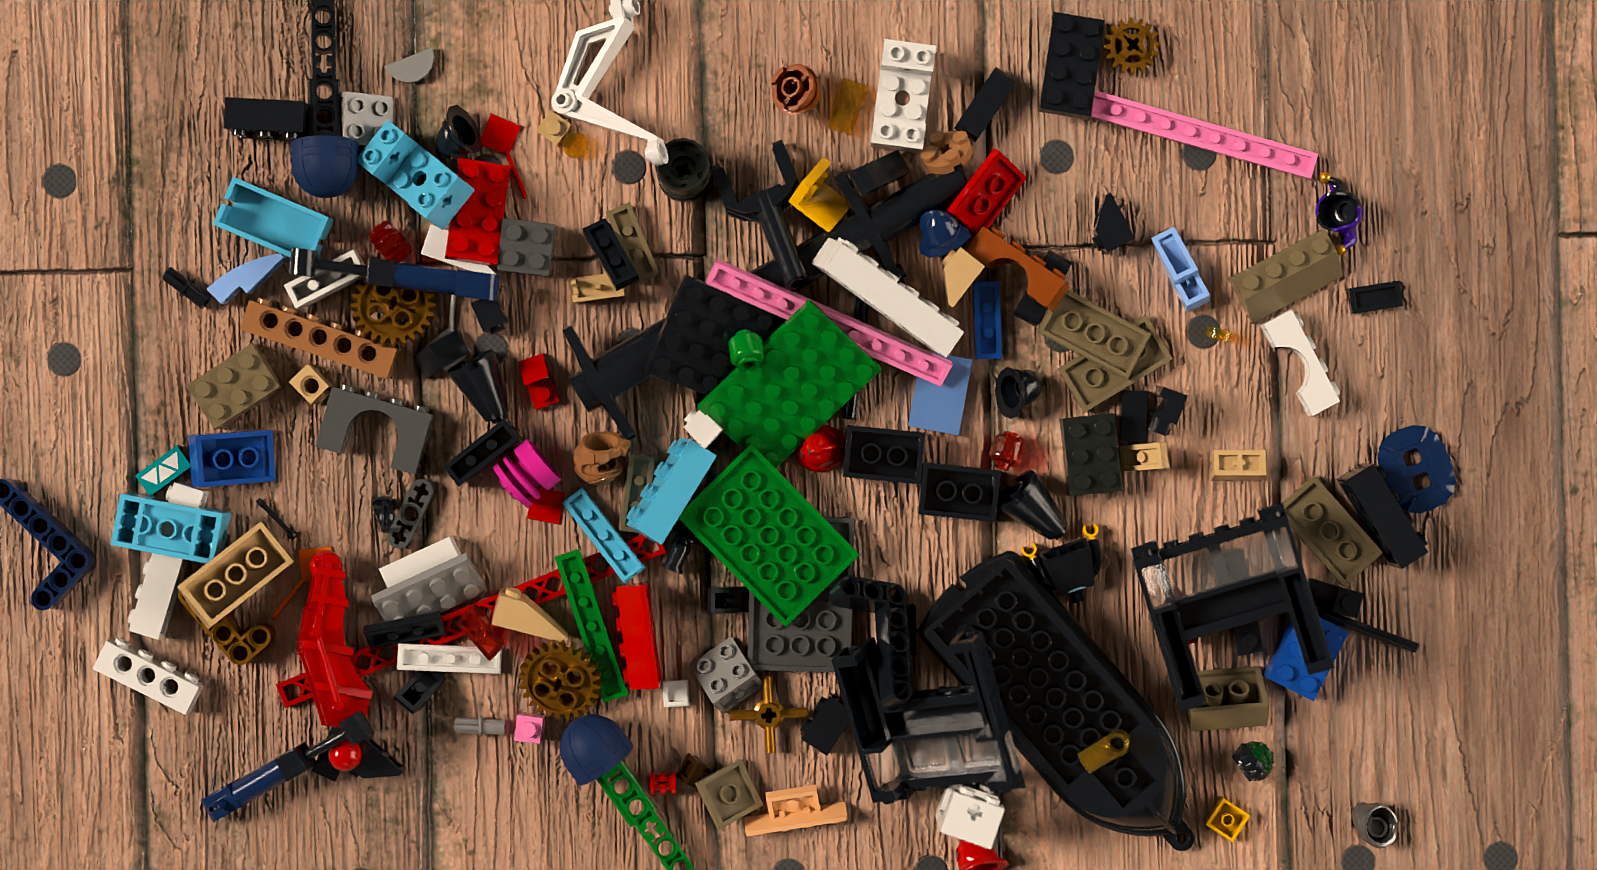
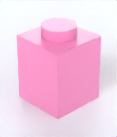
(530, 727)

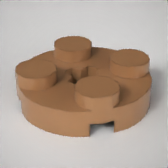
(946, 151)

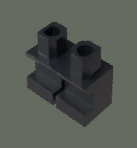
(1168, 410)

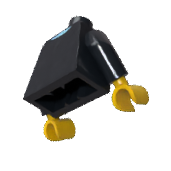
(1069, 566)

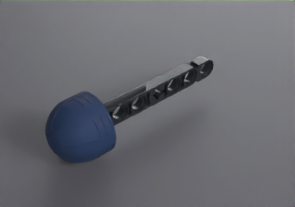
(324, 161)

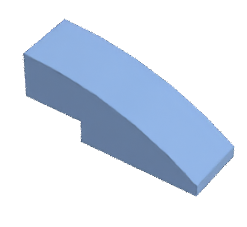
(1180, 269)
(246, 277)

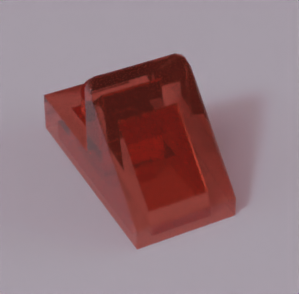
(481, 632)

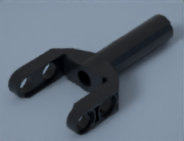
(768, 209)

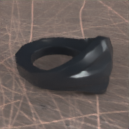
(384, 511)

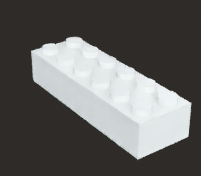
(885, 295)

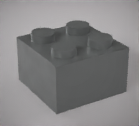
(527, 247)

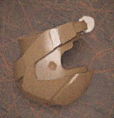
(596, 461)

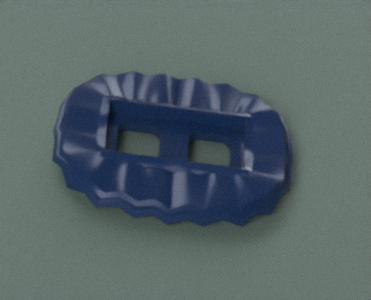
(1434, 462)

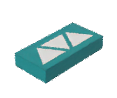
(164, 470)

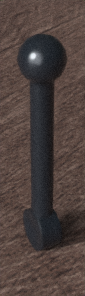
(291, 534)

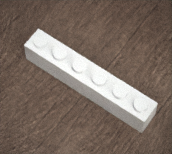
(163, 573)

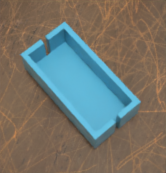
(271, 219)
(670, 490)

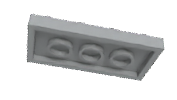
(431, 590)

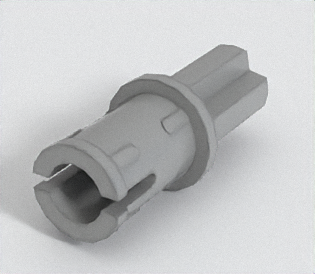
(480, 726)

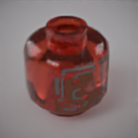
(1007, 450)

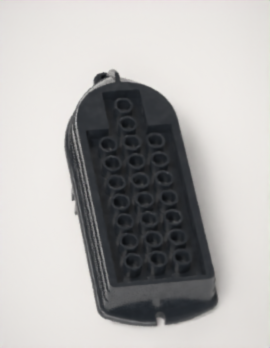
(1063, 699)

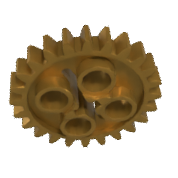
(386, 328)
(566, 661)

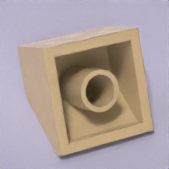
(958, 275)

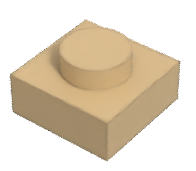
(553, 128)

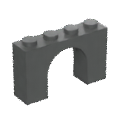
(346, 406)

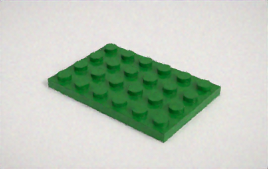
(797, 387)
(768, 535)

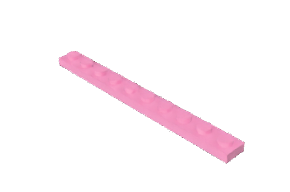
(1203, 135)
(872, 340)

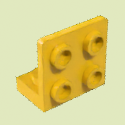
(818, 199)

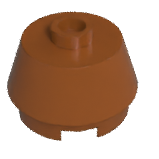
(795, 89)

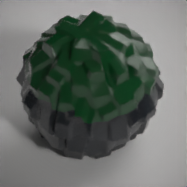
(1254, 760)

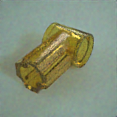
(1102, 751)

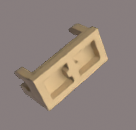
(594, 289)
(1238, 465)

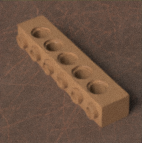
(256, 323)

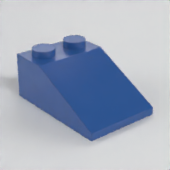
(231, 458)

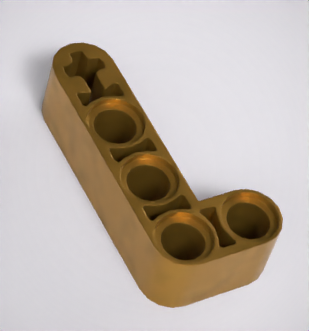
(237, 638)

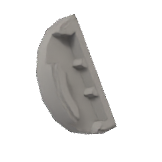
(412, 68)

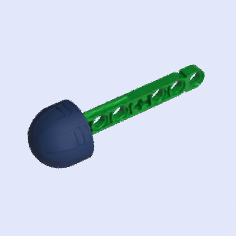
(594, 751)

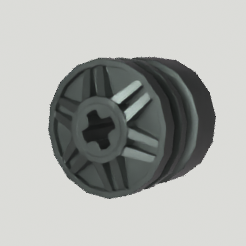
(682, 156)

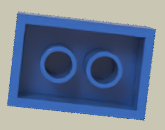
(1288, 665)

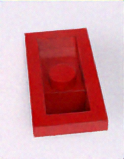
(539, 381)

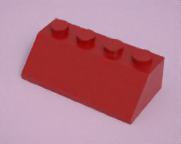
(639, 636)

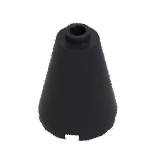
(482, 385)
(1033, 506)

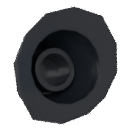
(457, 135)
(1017, 390)

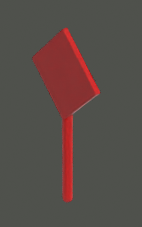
(501, 136)
(548, 507)

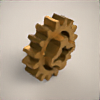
(1140, 55)

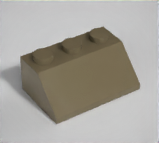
(1232, 700)

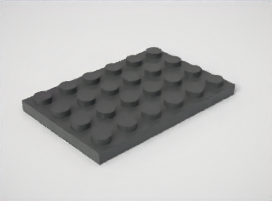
(810, 637)

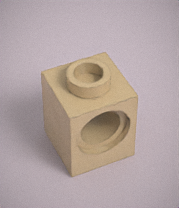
(301, 380)

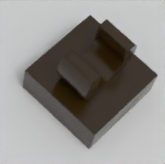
(692, 770)

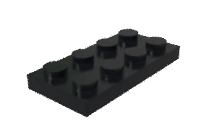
(1071, 65)

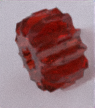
(390, 242)

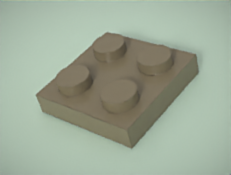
(729, 794)

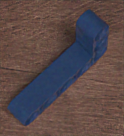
(49, 540)

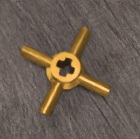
(769, 702)

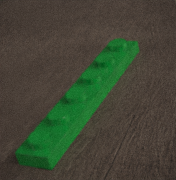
(591, 623)

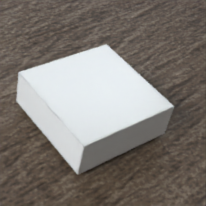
(676, 693)

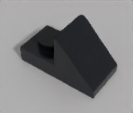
(419, 689)

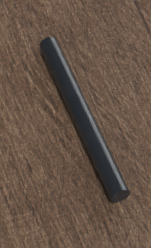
(1368, 630)

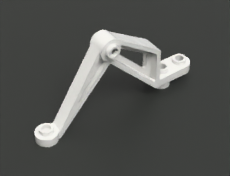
(574, 100)

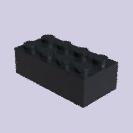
(1383, 515)

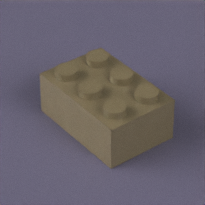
(235, 386)

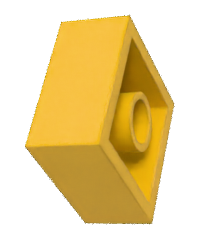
(1226, 819)

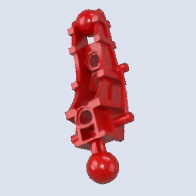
(326, 659)

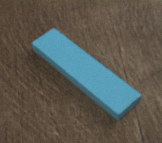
(603, 535)

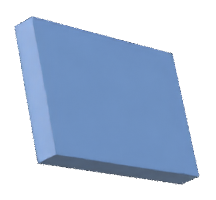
(941, 407)

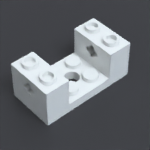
(905, 69)
(970, 814)

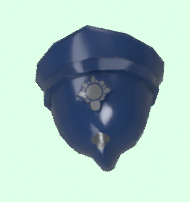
(941, 233)

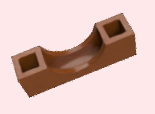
(1043, 285)

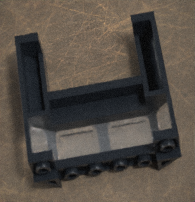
(1223, 584)
(935, 736)

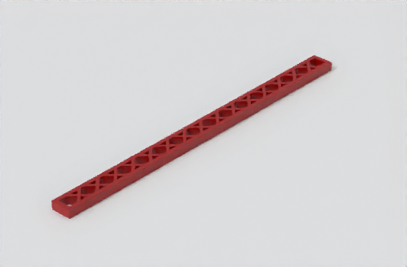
(457, 633)

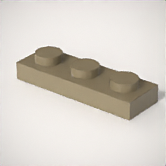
(633, 241)
(638, 475)

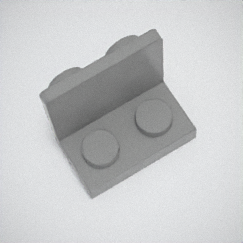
(364, 115)
(726, 675)

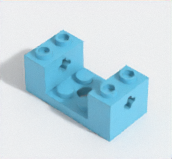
(399, 163)
(197, 531)

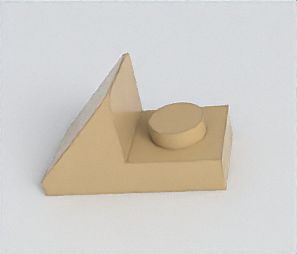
(1144, 456)

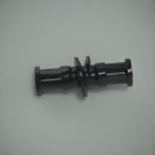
(680, 547)

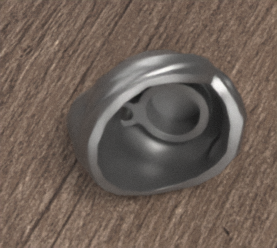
(1375, 823)

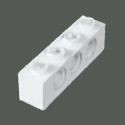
(111, 665)

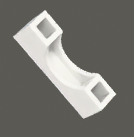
(1316, 391)

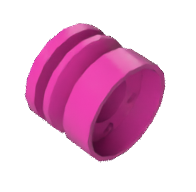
(527, 473)

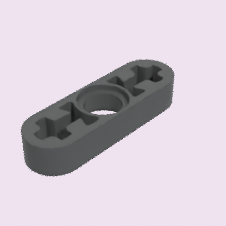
(409, 534)

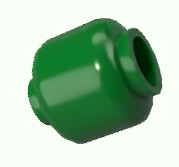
(746, 350)

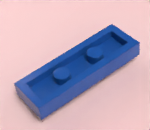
(987, 320)

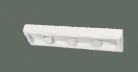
(446, 658)

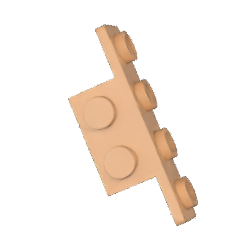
(793, 810)

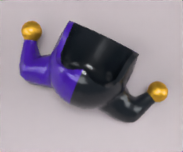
(1339, 212)

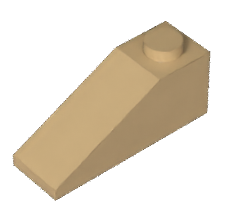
(522, 614)

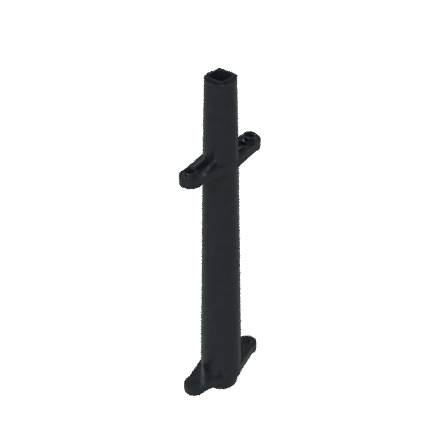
(869, 226)

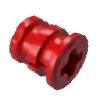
(662, 788)

